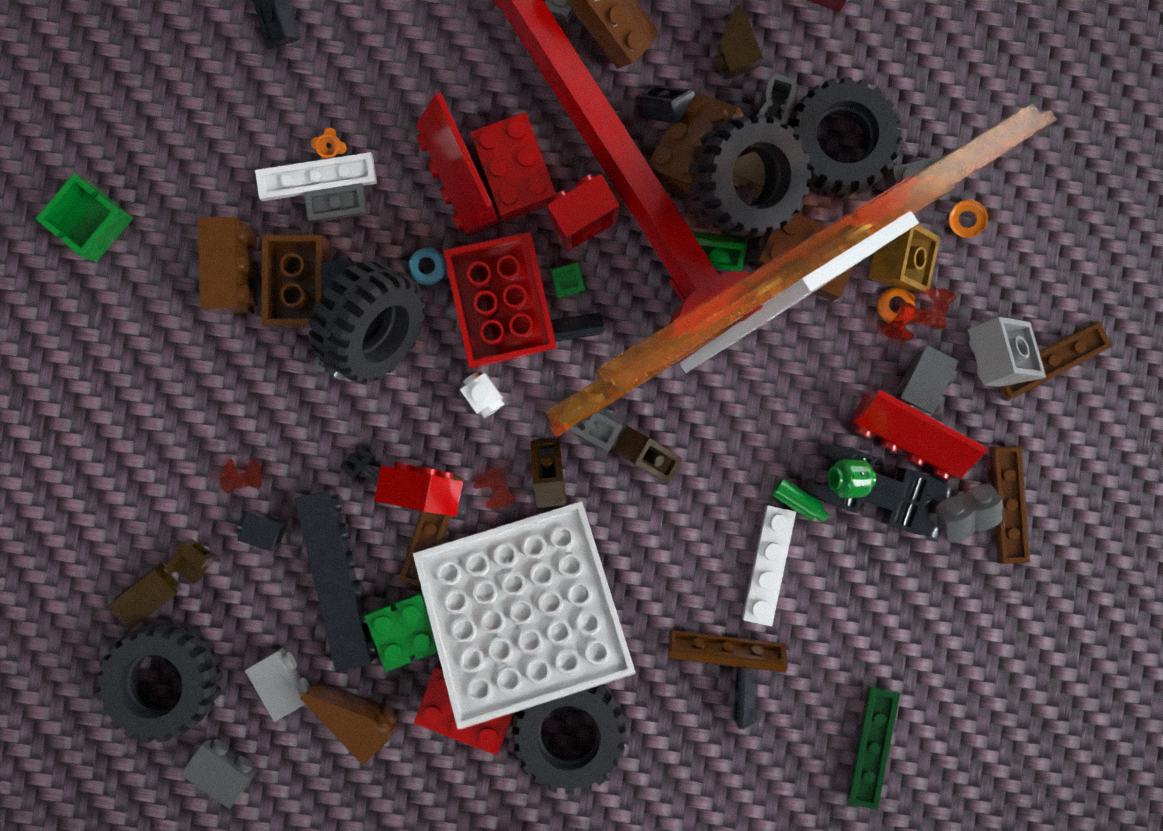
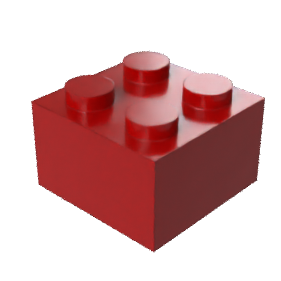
(418, 489)

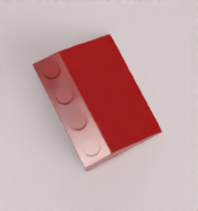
(455, 168)
(500, 300)

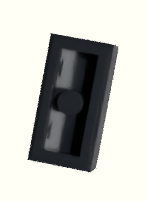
(277, 22)
(664, 103)
(578, 327)
(745, 697)

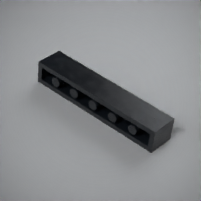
(336, 579)

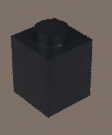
(261, 530)

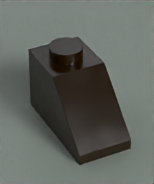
(738, 47)
(647, 454)
(548, 473)

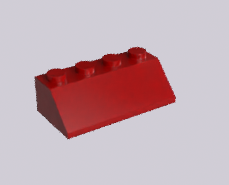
(916, 435)

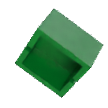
(86, 215)
(402, 632)

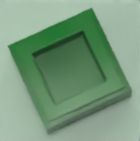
(567, 280)

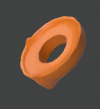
(980, 215)
(883, 302)

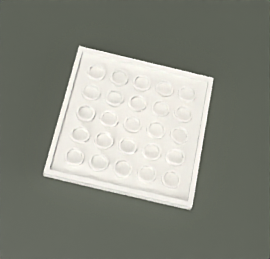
(522, 615)

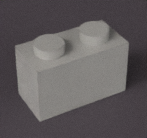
(278, 683)

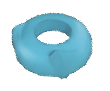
(436, 275)

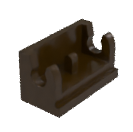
(144, 596)

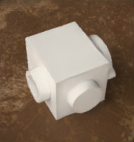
(482, 394)

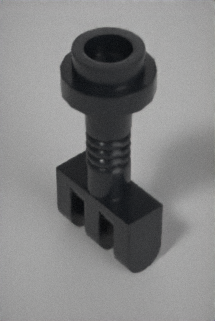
(361, 466)

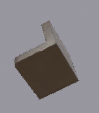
(190, 561)

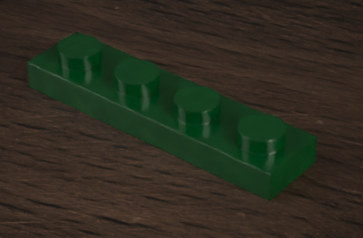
(873, 747)

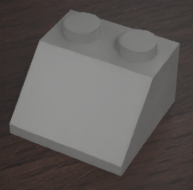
(1005, 352)

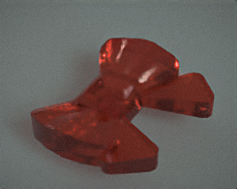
(942, 298)
(906, 314)
(231, 479)
(494, 479)

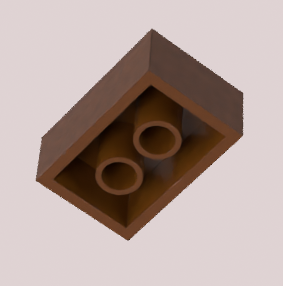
(675, 150)
(791, 235)
(227, 266)
(292, 278)

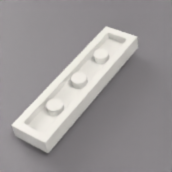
(315, 175)
(768, 565)

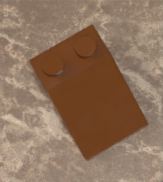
(355, 720)

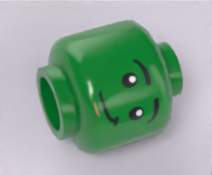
(851, 478)

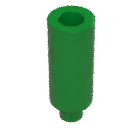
(799, 501)

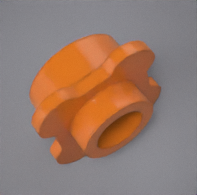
(329, 136)

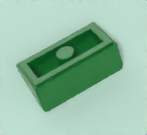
(723, 250)

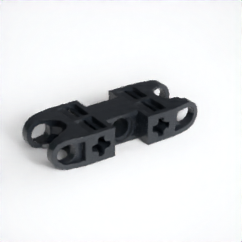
(902, 498)

